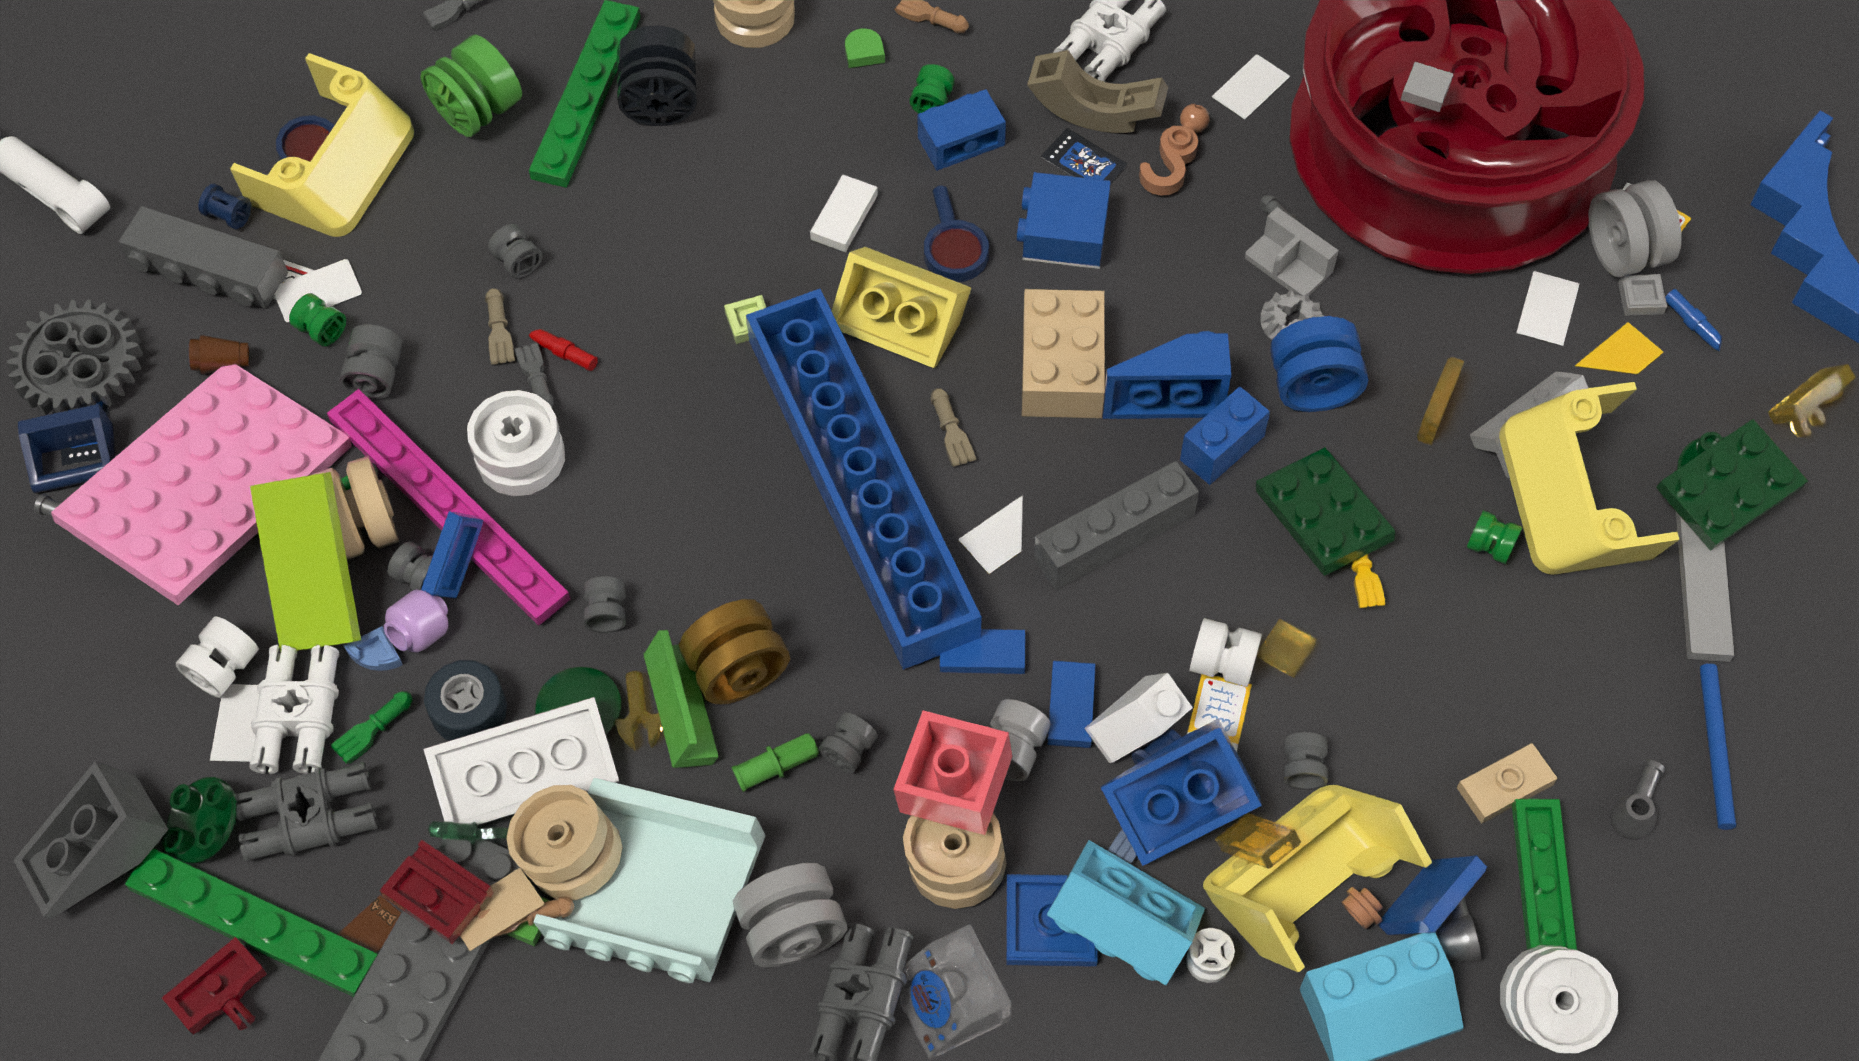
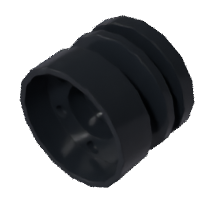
(656, 76)

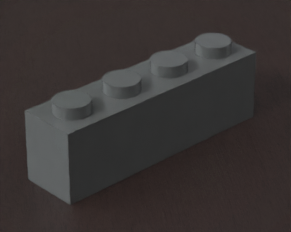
(203, 257)
(1115, 525)

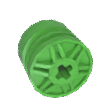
(471, 85)

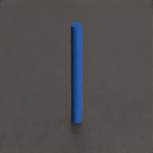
(1717, 747)

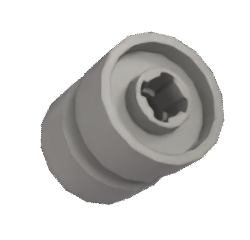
(1026, 729)

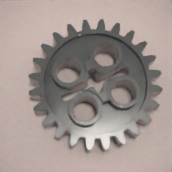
(74, 357)

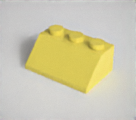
(898, 306)

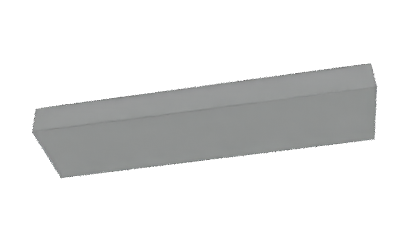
(1704, 597)

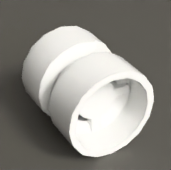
(225, 644)
(1225, 652)

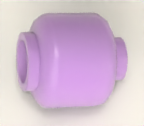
(416, 621)

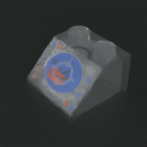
(953, 993)

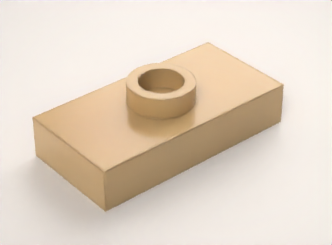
(1511, 778)

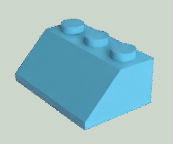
(1126, 913)
(1384, 1000)

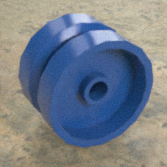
(1318, 364)

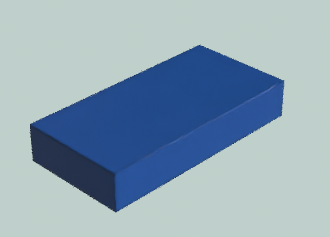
(452, 555)
(992, 653)
(1071, 703)

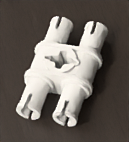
(1111, 33)
(294, 709)

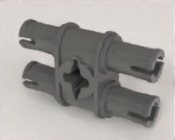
(322, 823)
(861, 994)

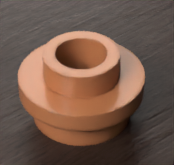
(1363, 907)

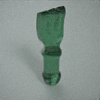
(464, 831)

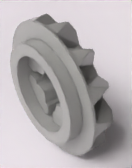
(1275, 311)

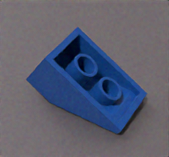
(1172, 380)
(1181, 792)

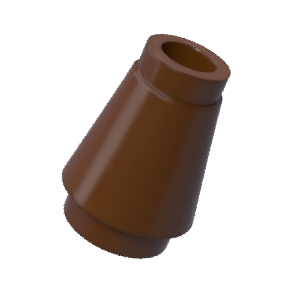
(212, 353)

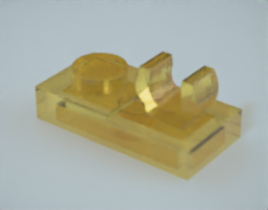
(1802, 403)

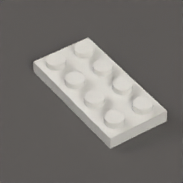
(503, 766)

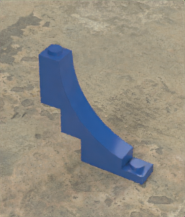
(1810, 242)

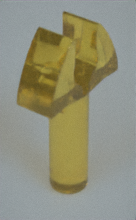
(638, 713)

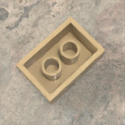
(1063, 353)

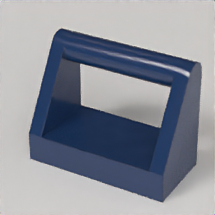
(61, 432)

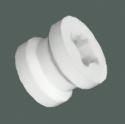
(1210, 945)

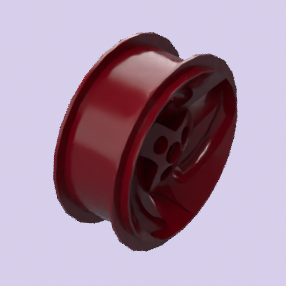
(1495, 193)

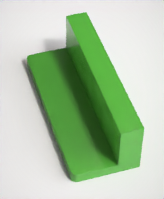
(679, 705)

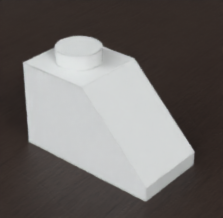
(1138, 716)

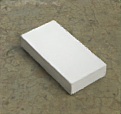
(844, 213)

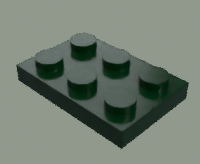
(1731, 484)
(1325, 511)

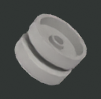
(1634, 228)
(789, 915)

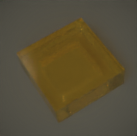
(1286, 648)

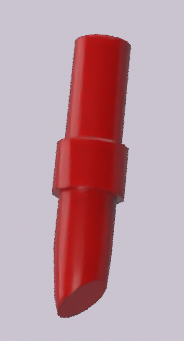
(564, 349)

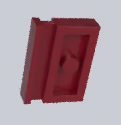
(436, 892)

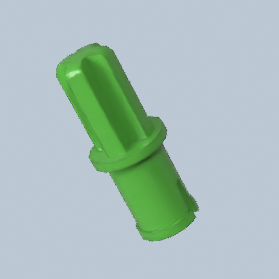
(775, 761)

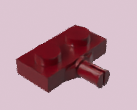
(216, 988)

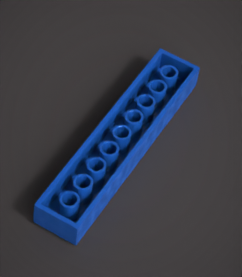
(863, 479)

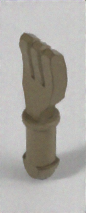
(500, 340)
(956, 441)

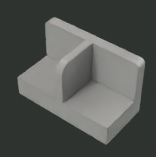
(1292, 254)

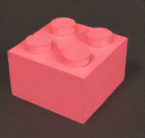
(953, 772)

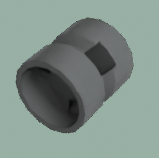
(371, 361)

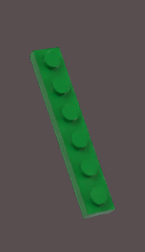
(583, 95)
(252, 921)

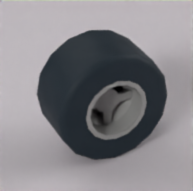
(459, 687)

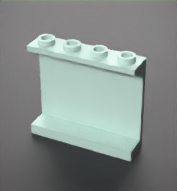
(672, 886)

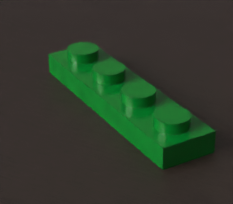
(1543, 873)

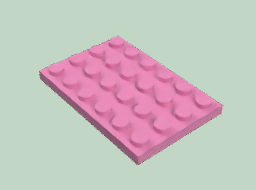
(182, 489)

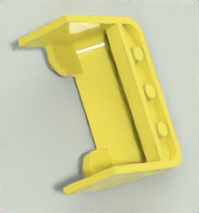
(349, 165)
(1554, 489)
(1339, 837)

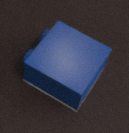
(1064, 220)

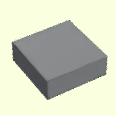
(1427, 86)
(1642, 294)

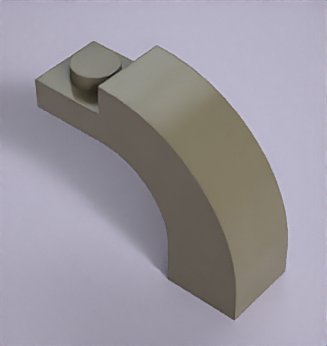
(1090, 102)

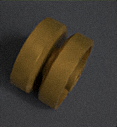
(734, 651)

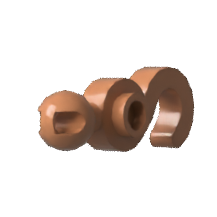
(1176, 148)

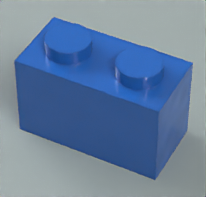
(961, 129)
(1224, 435)

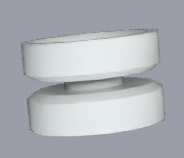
(516, 443)
(1586, 1002)

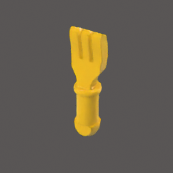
(1367, 584)

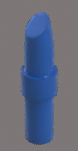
(1694, 319)

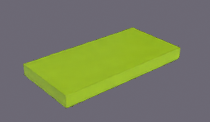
(305, 562)

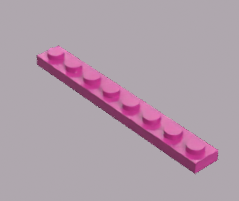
(438, 494)

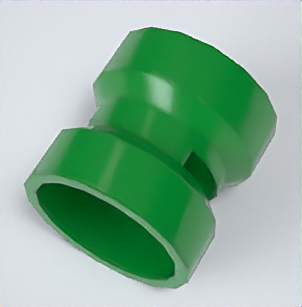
(932, 88)
(321, 322)
(1494, 537)

